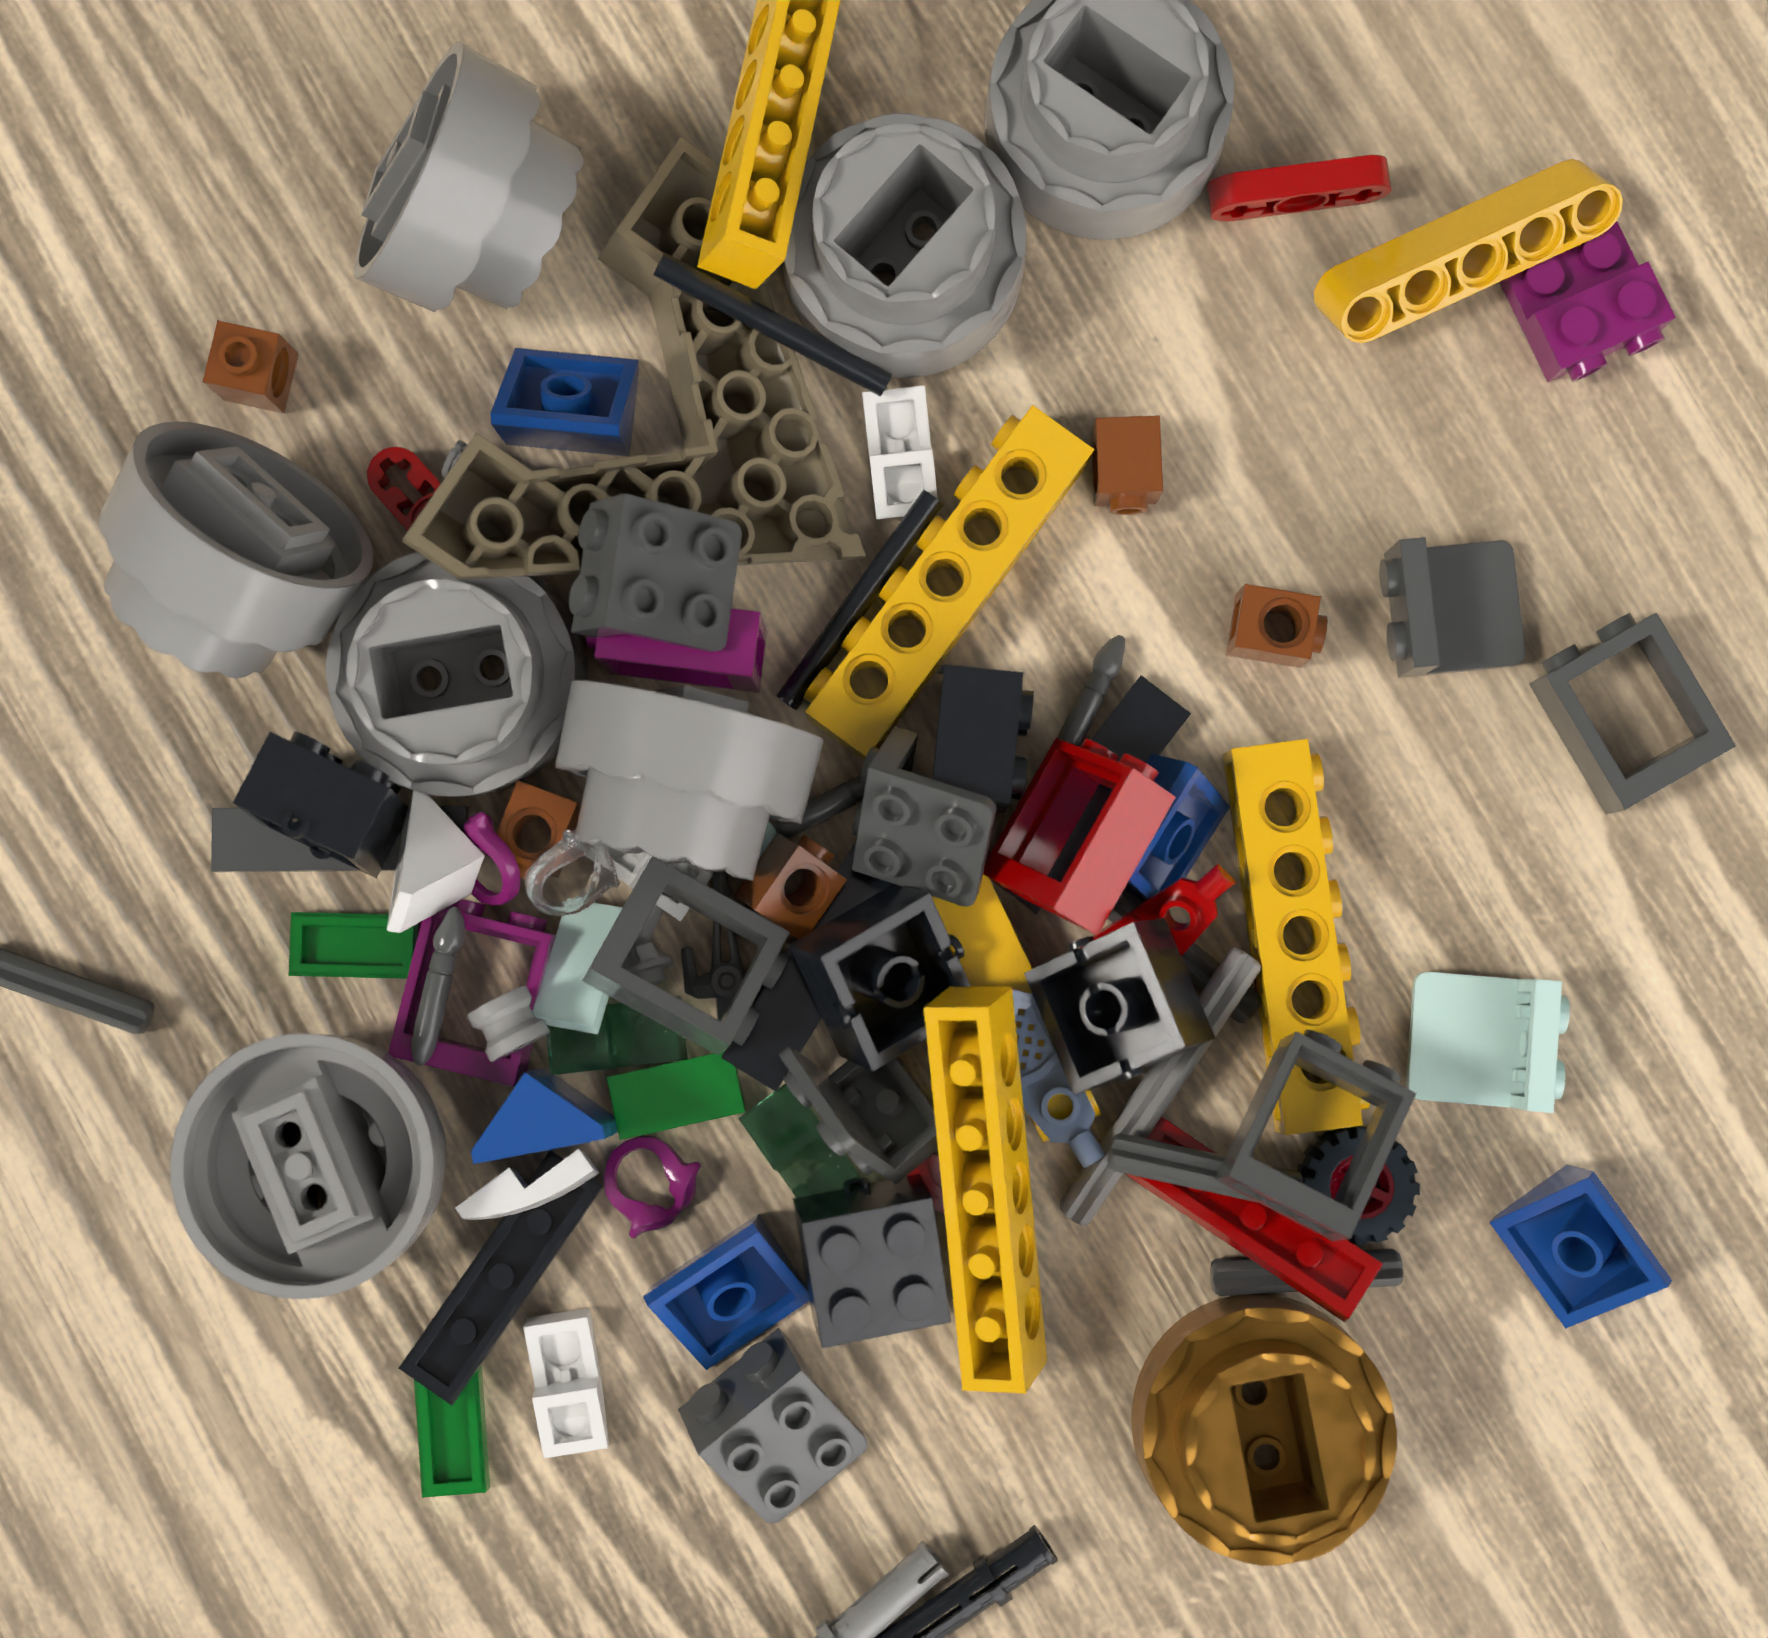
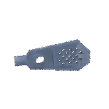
(1047, 1078)

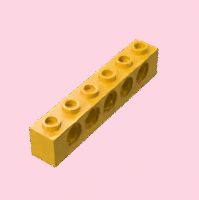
(768, 139)
(1056, 462)
(1250, 778)
(986, 1187)

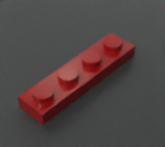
(1321, 1269)

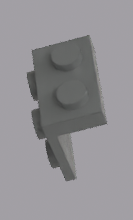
(655, 573)
(1451, 607)
(918, 827)
(873, 1116)
(771, 1429)

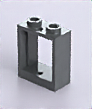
(1602, 774)
(612, 979)
(1285, 1195)

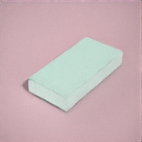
(563, 996)

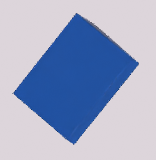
(567, 402)
(1183, 830)
(542, 1116)
(1579, 1247)
(728, 1293)

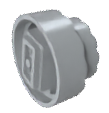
(1109, 112)
(467, 190)
(858, 218)
(227, 549)
(472, 729)
(683, 773)
(363, 1139)

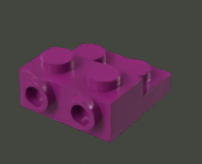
(1588, 306)

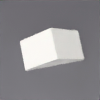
(432, 865)

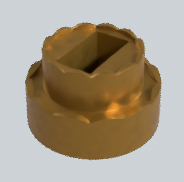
(1317, 1408)

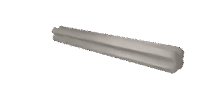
(1160, 1087)

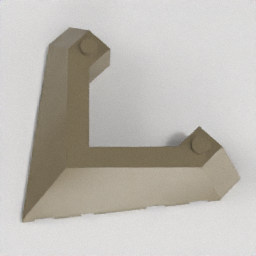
(738, 408)

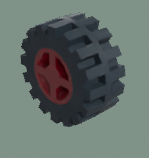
(1393, 1191)

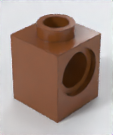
(250, 367)
(1127, 463)
(1247, 630)
(531, 803)
(804, 907)

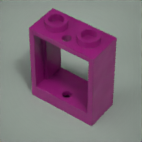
(732, 668)
(459, 1056)

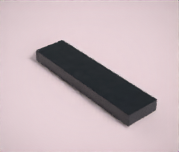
(1137, 726)
(788, 1009)
(495, 1289)

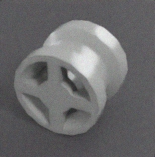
(508, 1023)

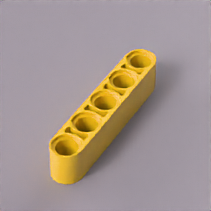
(1467, 250)
(996, 959)

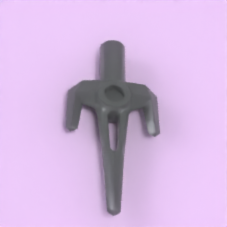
(723, 977)

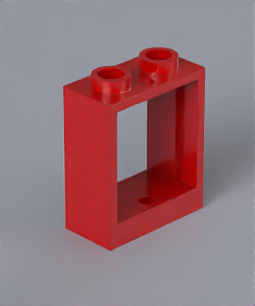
(1049, 817)

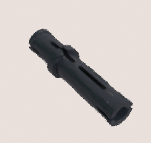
(1029, 1555)

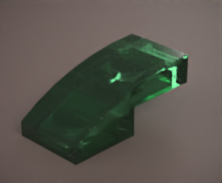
(622, 1041)
(793, 1146)

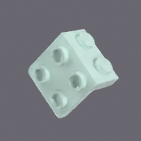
(1486, 1040)

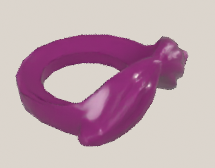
(482, 834)
(642, 1214)

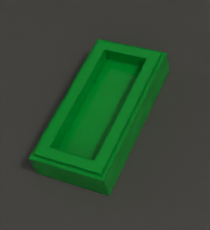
(349, 946)
(675, 1095)
(452, 1441)

